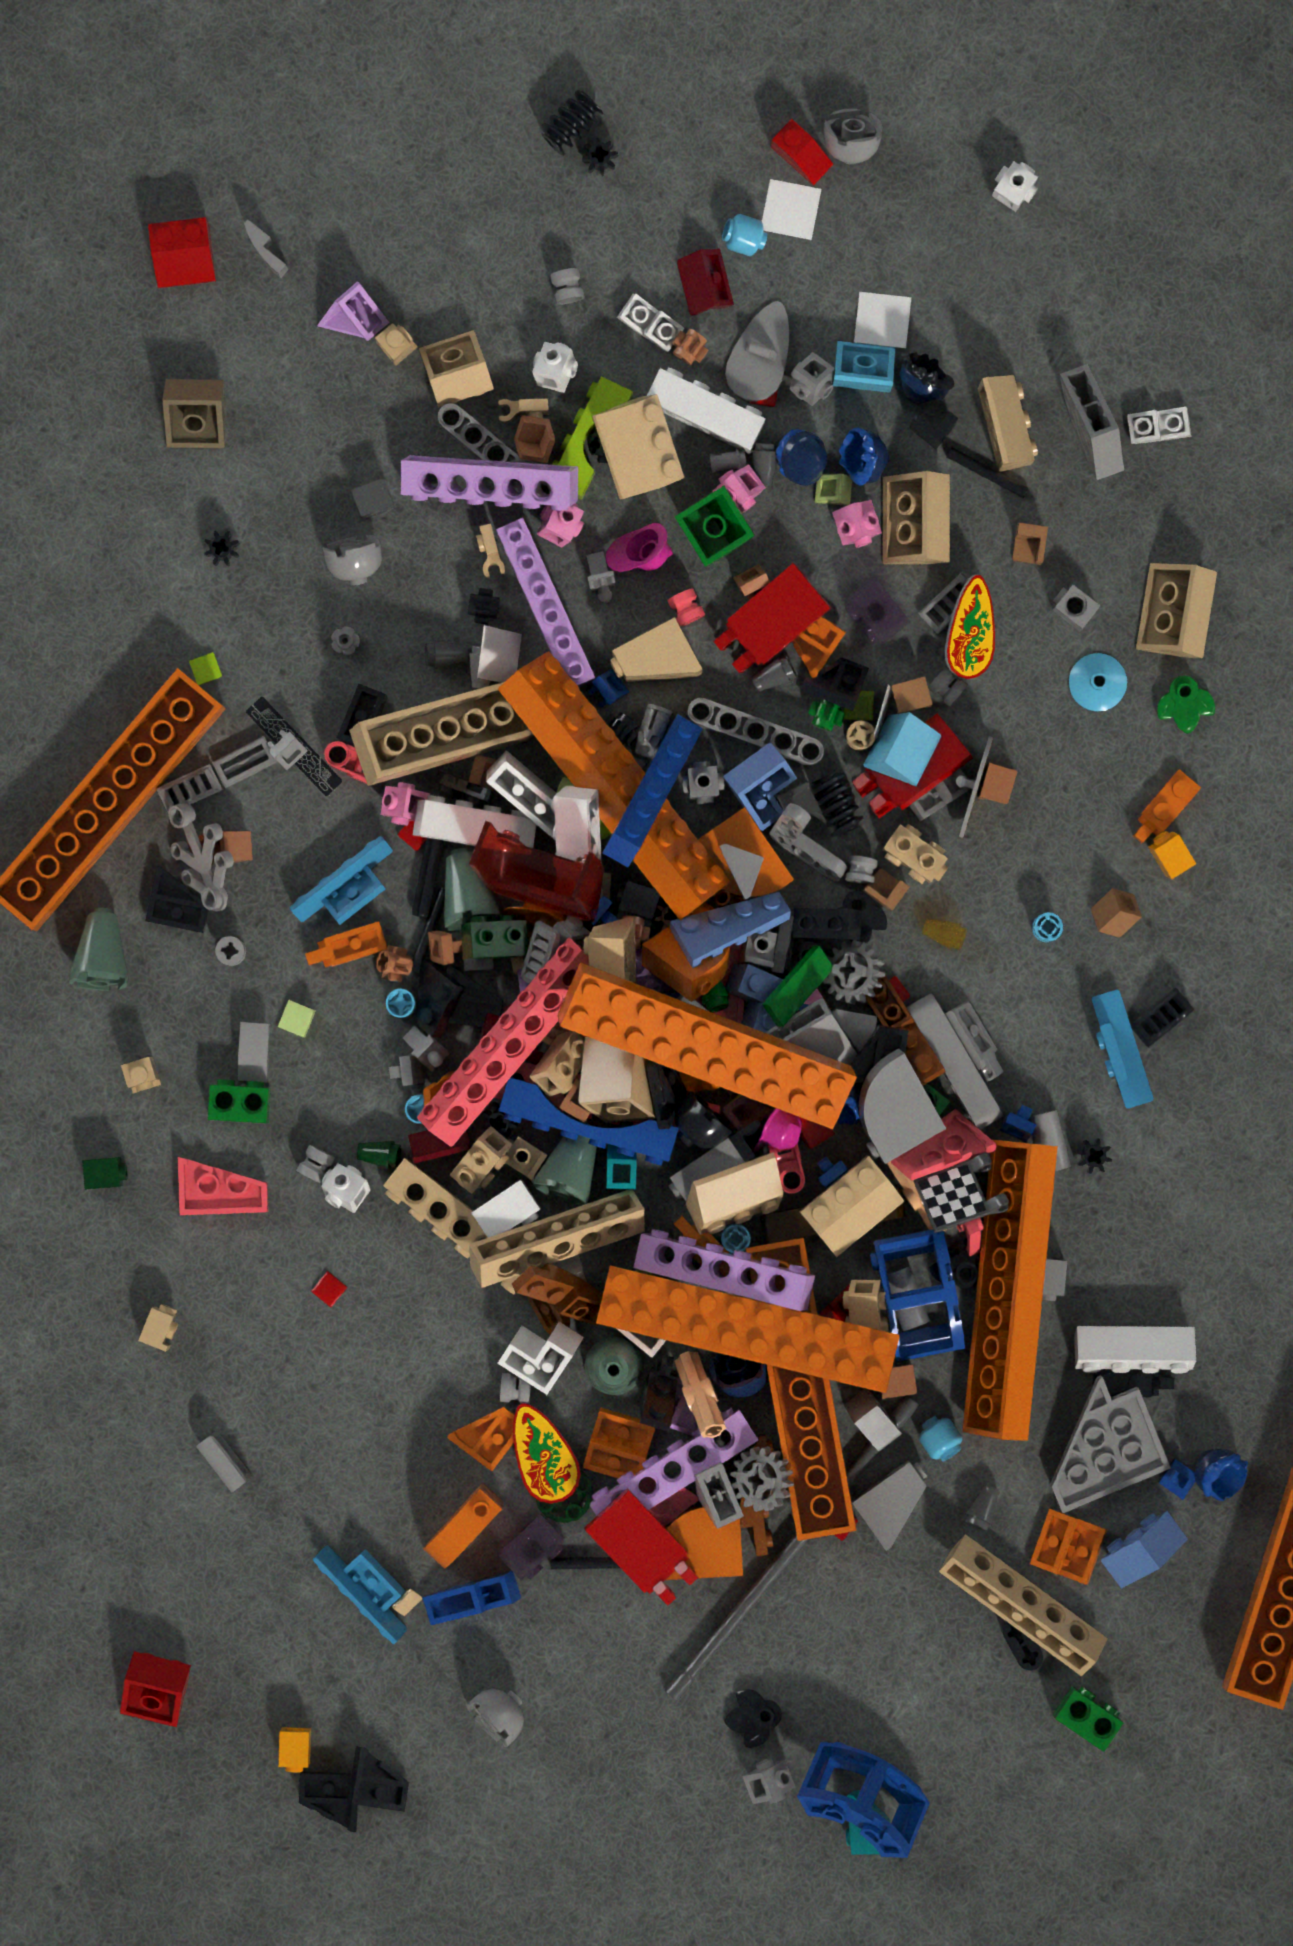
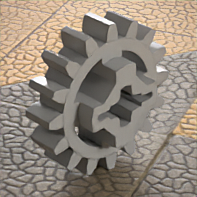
(863, 979)
(762, 1478)

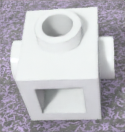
(1011, 194)
(554, 366)
(345, 1187)

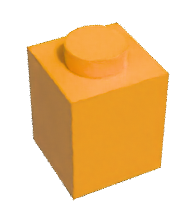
(1171, 854)
(294, 1748)

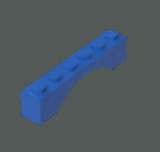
(652, 791)
(529, 1102)

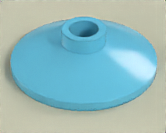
(1083, 687)

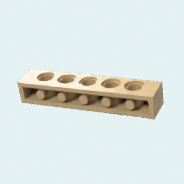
(409, 1173)
(557, 1237)
(1023, 1605)

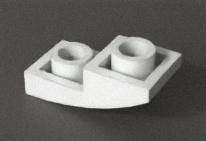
(650, 322)
(1159, 425)

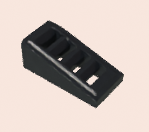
(1182, 1003)

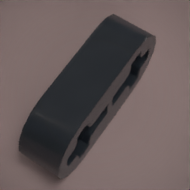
(1017, 1651)

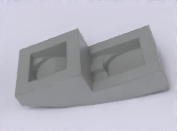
(261, 243)
(938, 797)
(253, 1052)

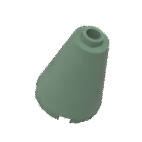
(465, 893)
(100, 954)
(568, 1171)
(617, 1352)

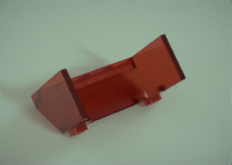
(538, 876)

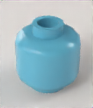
(744, 235)
(940, 1438)

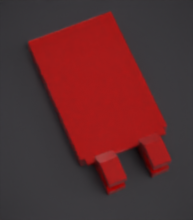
(773, 618)
(945, 760)
(640, 1545)

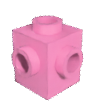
(742, 486)
(857, 523)
(560, 526)
(401, 802)

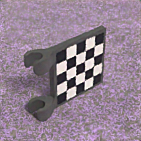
(955, 1195)

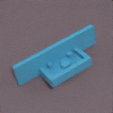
(347, 887)
(1122, 1049)
(367, 1587)

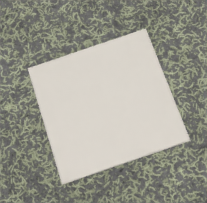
(791, 209)
(882, 320)
(498, 654)

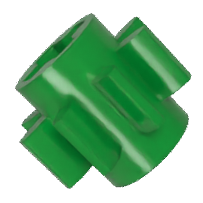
(826, 715)

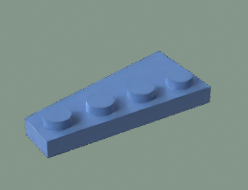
(716, 929)

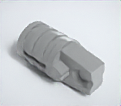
(652, 730)

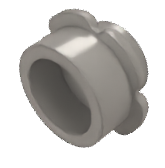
(348, 648)

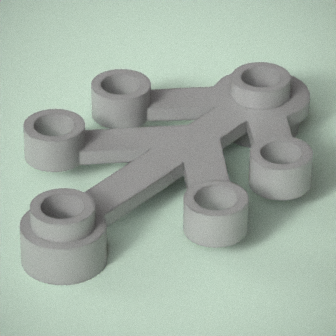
(212, 892)

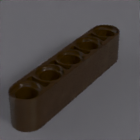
(791, 1225)

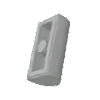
(1049, 1132)
(901, 1281)
(224, 1461)

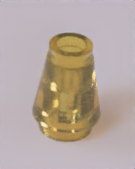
(945, 933)

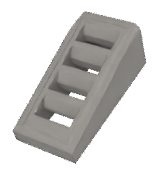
(929, 618)
(212, 778)
(535, 956)

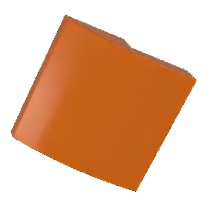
(617, 1444)
(1068, 1546)

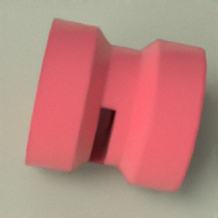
(686, 608)

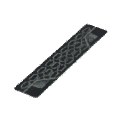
(310, 763)

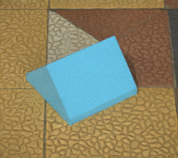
(864, 366)
(903, 748)

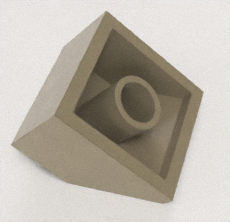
(194, 413)

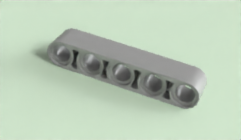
(485, 445)
(744, 721)
(958, 1065)

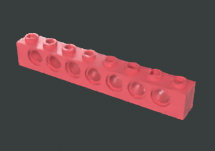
(503, 1047)

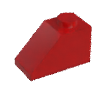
(801, 152)

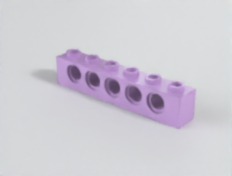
(561, 479)
(544, 601)
(651, 1258)
(741, 1438)

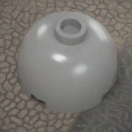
(852, 136)
(353, 559)
(498, 1714)

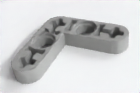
(789, 835)

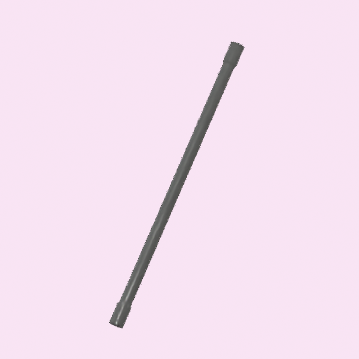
(687, 1675)

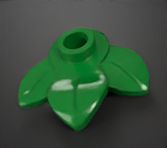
(1186, 708)

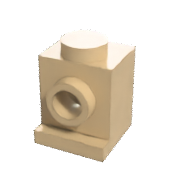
(395, 343)
(141, 1074)
(534, 1161)
(159, 1327)

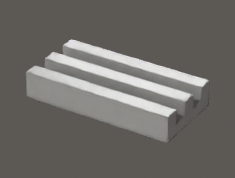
(222, 773)

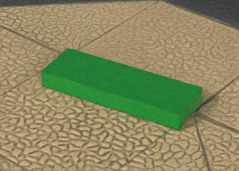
(798, 986)

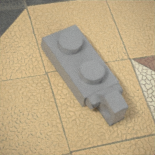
(975, 1040)

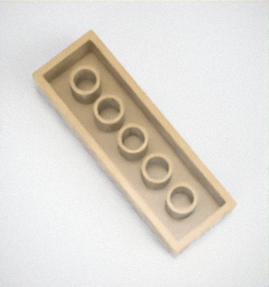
(436, 734)

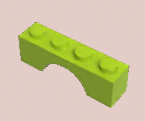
(602, 397)

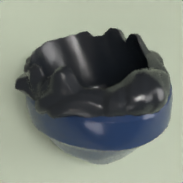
(924, 379)

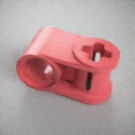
(350, 765)
(789, 1163)

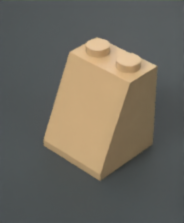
(656, 655)
(614, 1084)

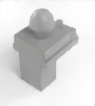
(600, 577)
(425, 1048)

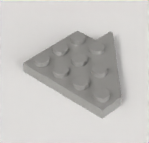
(1108, 1448)

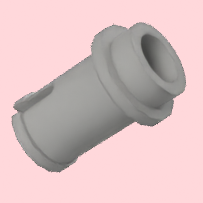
(728, 460)

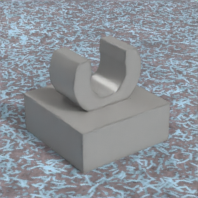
(287, 750)
(409, 1070)

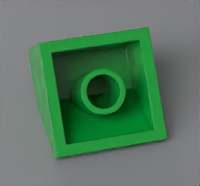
(715, 526)

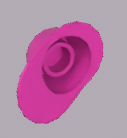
(639, 549)
(780, 1131)

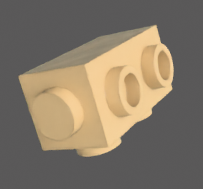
(922, 859)
(560, 1064)
(481, 1159)
(866, 1304)

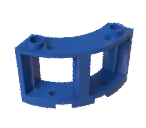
(931, 1339)
(888, 1838)

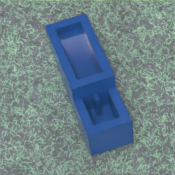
(472, 1598)

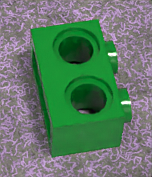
(239, 1110)
(1084, 1723)

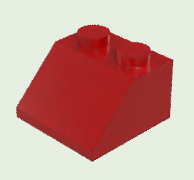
(182, 252)
(154, 1688)

